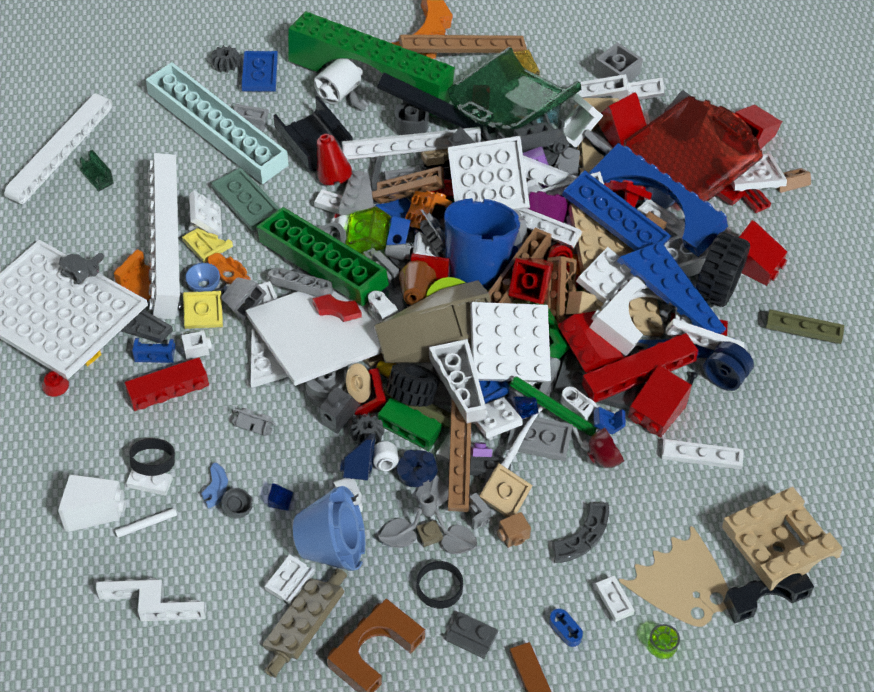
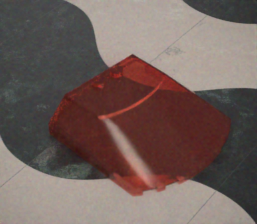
(698, 146)

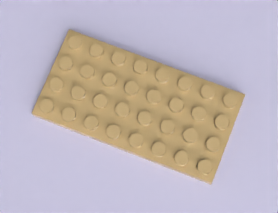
(592, 242)

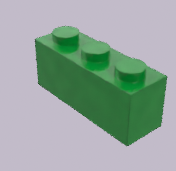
(410, 424)

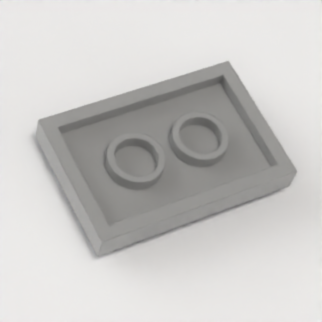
(543, 438)

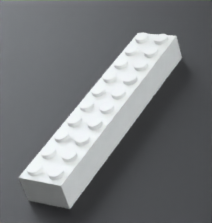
(163, 236)

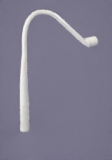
(517, 443)

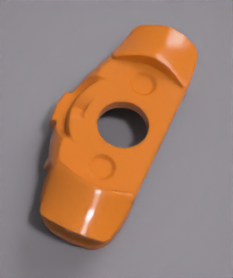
(228, 265)

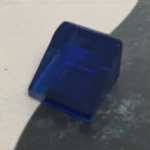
(525, 406)
(279, 497)

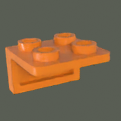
(426, 202)
(134, 275)

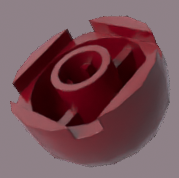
(604, 450)

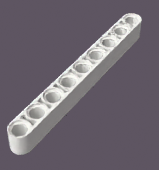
(58, 148)

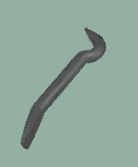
(376, 172)

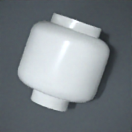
(385, 456)

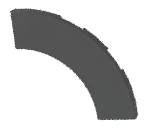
(586, 538)

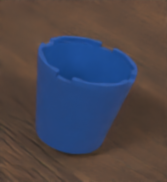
(479, 239)

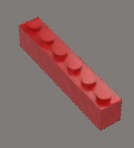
(639, 367)

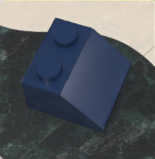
(359, 460)

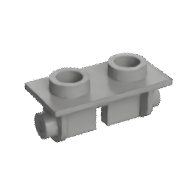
(247, 418)

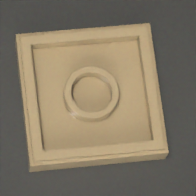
(505, 491)

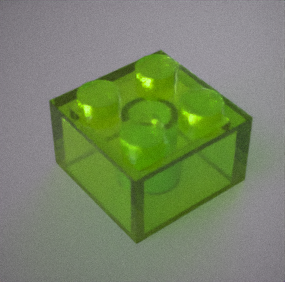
(367, 229)

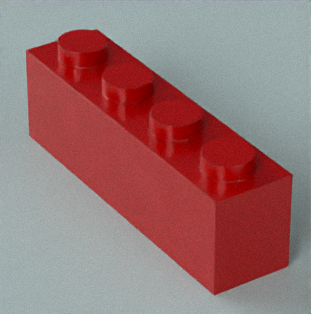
(166, 384)

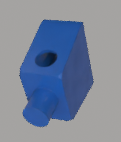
(397, 231)

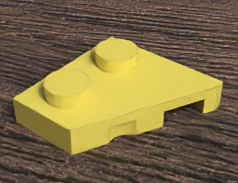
(205, 244)

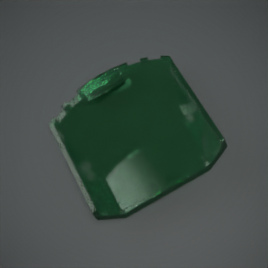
(507, 94)

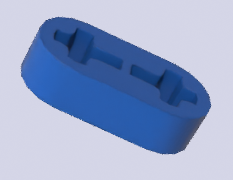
(562, 629)

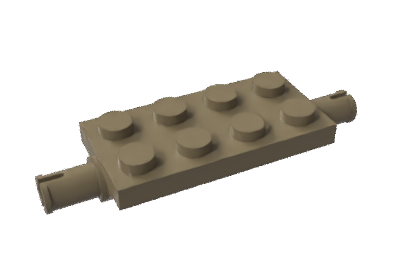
(302, 620)

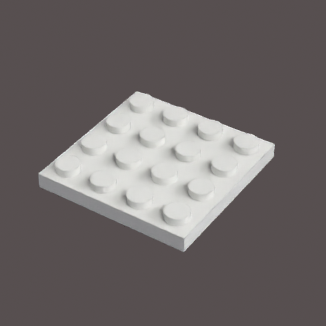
(490, 172)
(510, 341)

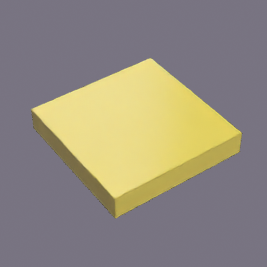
(202, 309)

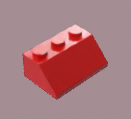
(586, 344)

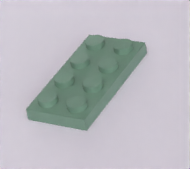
(245, 198)

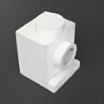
(196, 345)

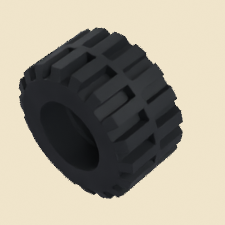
(412, 384)

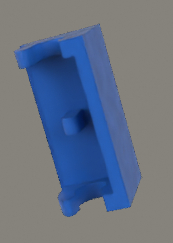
(154, 352)

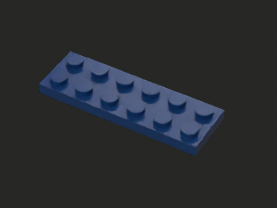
(614, 213)

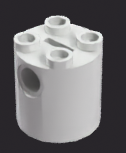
(337, 80)

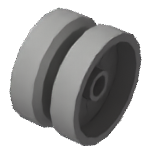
(320, 387)

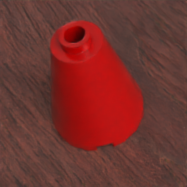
(331, 161)

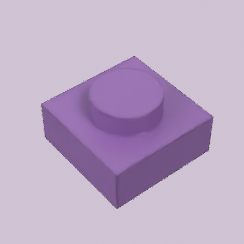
(480, 449)

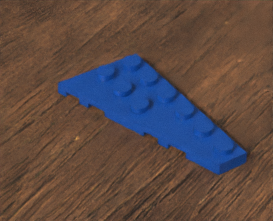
(671, 284)

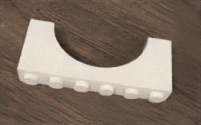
(614, 320)

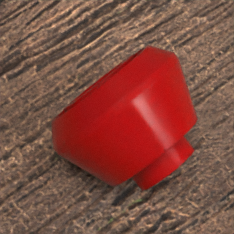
(560, 250)
(54, 384)

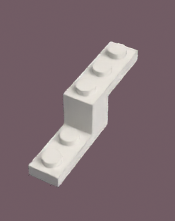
(620, 88)
(151, 600)

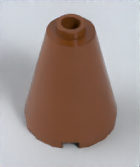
(415, 281)

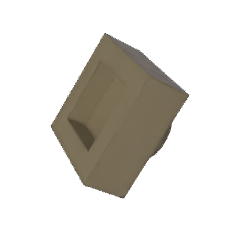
(429, 533)

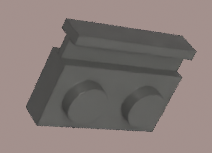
(472, 635)

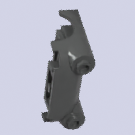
(534, 135)

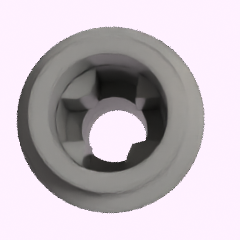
(400, 251)

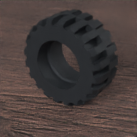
(722, 268)

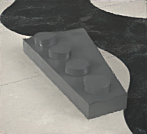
(148, 327)

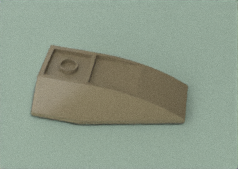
(429, 323)

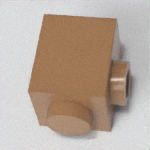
(514, 530)

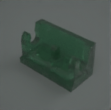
(96, 171)

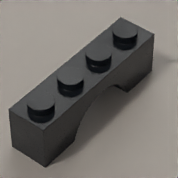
(743, 601)

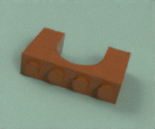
(383, 621)

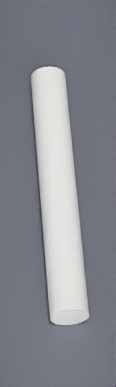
(146, 522)

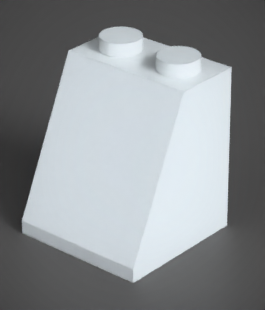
(90, 502)

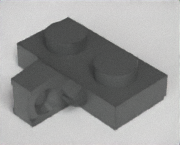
(484, 466)

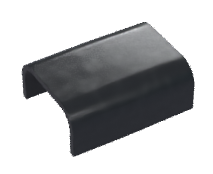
(303, 134)

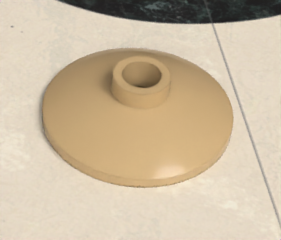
(358, 382)

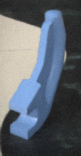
(217, 487)

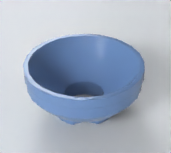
(202, 272)

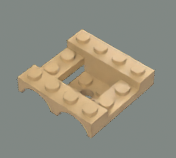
(763, 527)

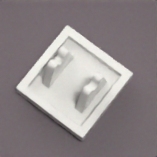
(204, 214)
(499, 419)

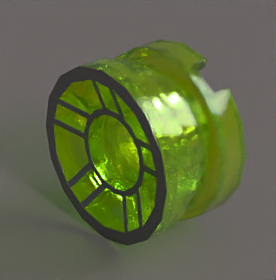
(670, 637)

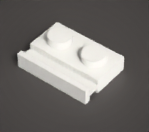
(289, 579)

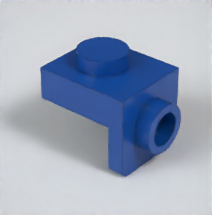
(611, 421)

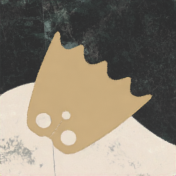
(676, 576)

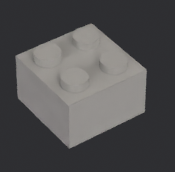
(618, 61)

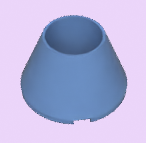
(331, 531)

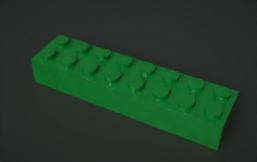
(322, 255)

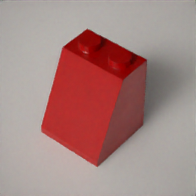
(622, 119)
(763, 124)
(764, 256)
(531, 279)
(660, 401)

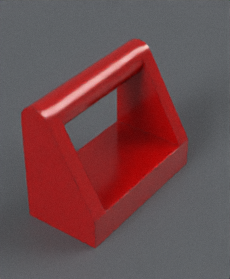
(379, 402)

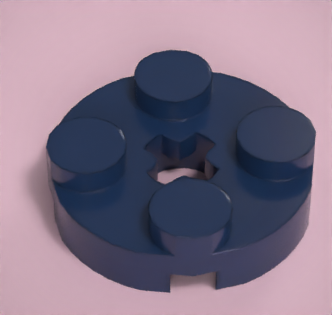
(413, 459)

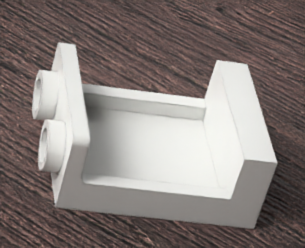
(580, 120)

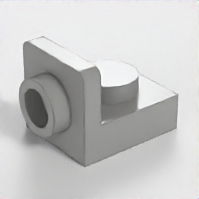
(480, 510)

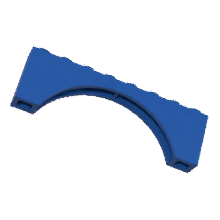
(701, 219)

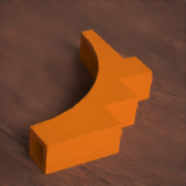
(437, 19)

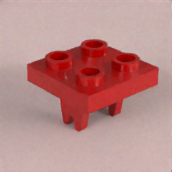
(628, 191)

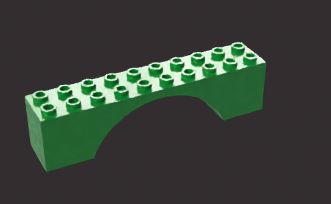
(320, 40)

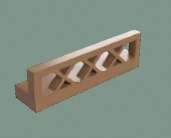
(405, 190)
(557, 289)

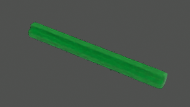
(553, 406)

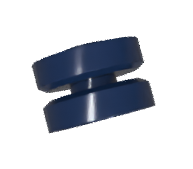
(728, 366)

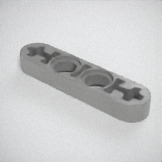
(283, 277)

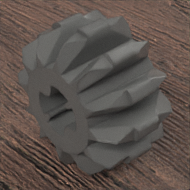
(225, 58)
(366, 426)

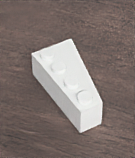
(458, 373)

